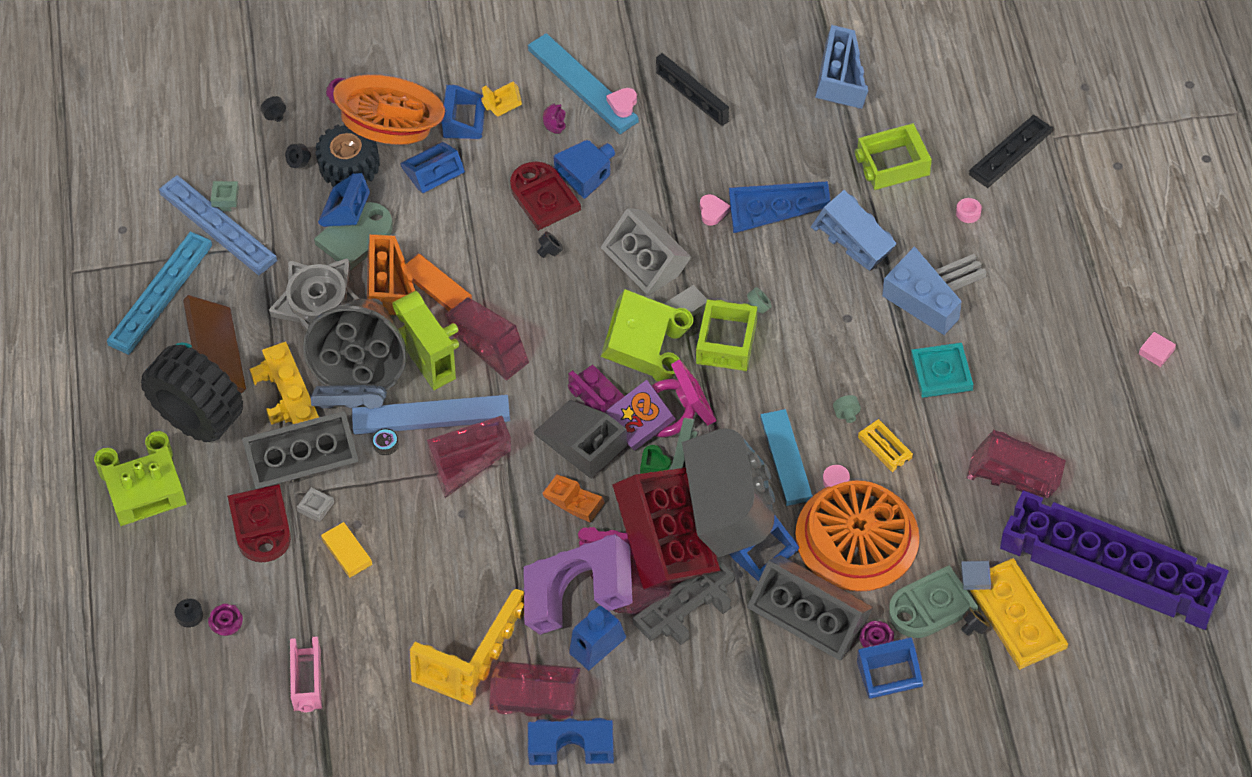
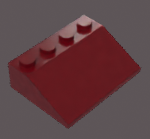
(663, 528)

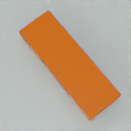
(436, 283)

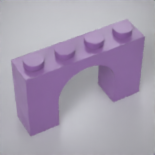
(549, 577)

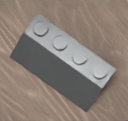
(300, 450)
(809, 607)

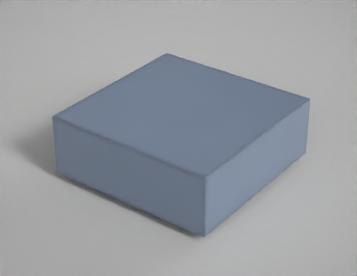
(975, 575)

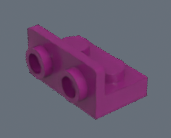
(594, 389)

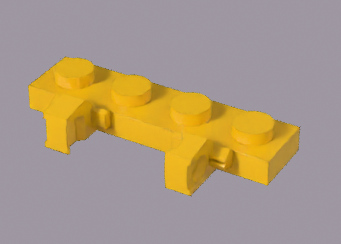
(282, 370)

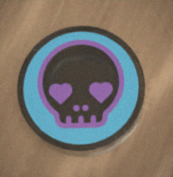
(385, 441)

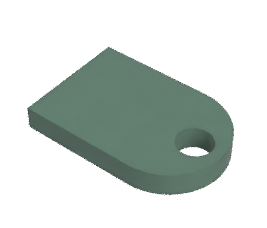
(353, 240)
(931, 602)

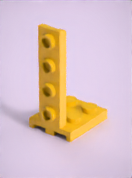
(459, 678)

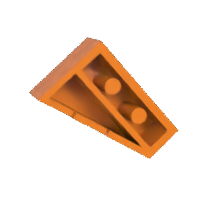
(387, 271)

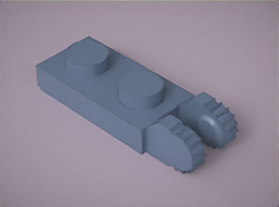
(348, 395)

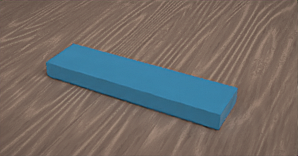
(786, 457)

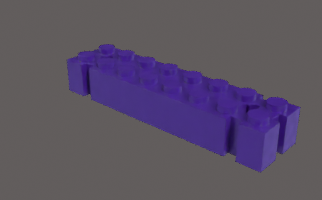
(1114, 559)

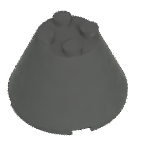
(355, 346)

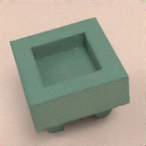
(224, 194)

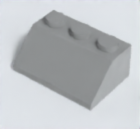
(645, 251)

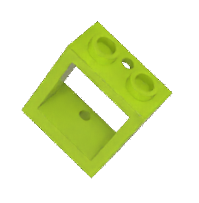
(888, 140)
(726, 355)

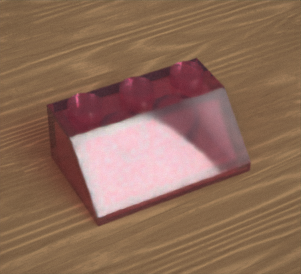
(534, 689)

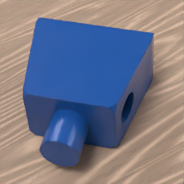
(584, 166)
(599, 634)

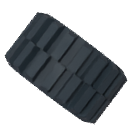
(344, 154)

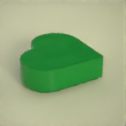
(654, 460)

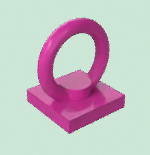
(690, 395)

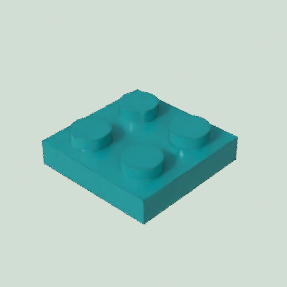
(941, 370)

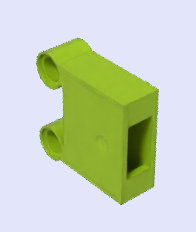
(639, 331)
(426, 340)
(144, 484)

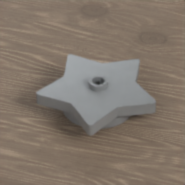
(313, 291)

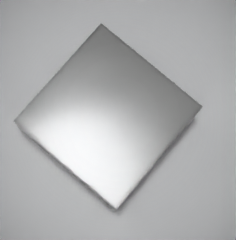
(315, 504)

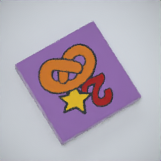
(641, 414)

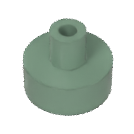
(758, 298)
(847, 408)

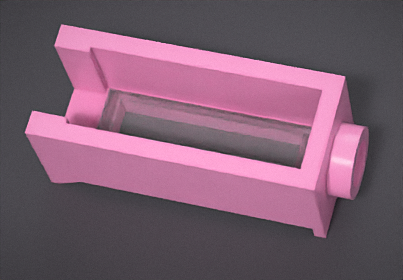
(305, 676)

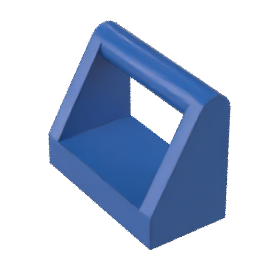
(454, 129)
(435, 170)
(354, 194)
(782, 535)
(886, 655)

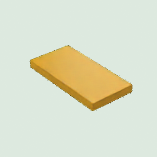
(1019, 616)

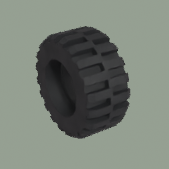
(192, 393)

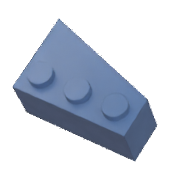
(841, 70)
(855, 230)
(922, 292)

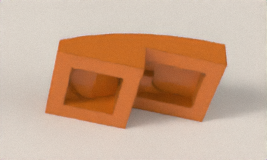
(571, 498)

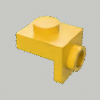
(502, 99)

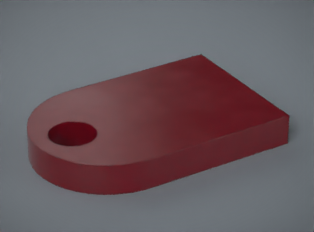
(544, 196)
(259, 520)

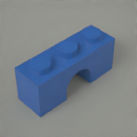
(549, 737)

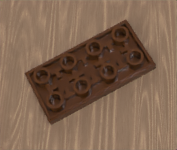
(214, 336)

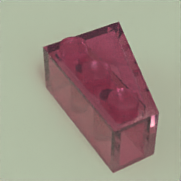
(489, 337)
(467, 452)
(1016, 463)

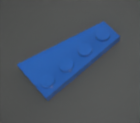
(772, 203)

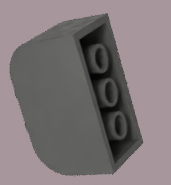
(728, 491)

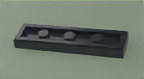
(692, 89)
(1010, 151)

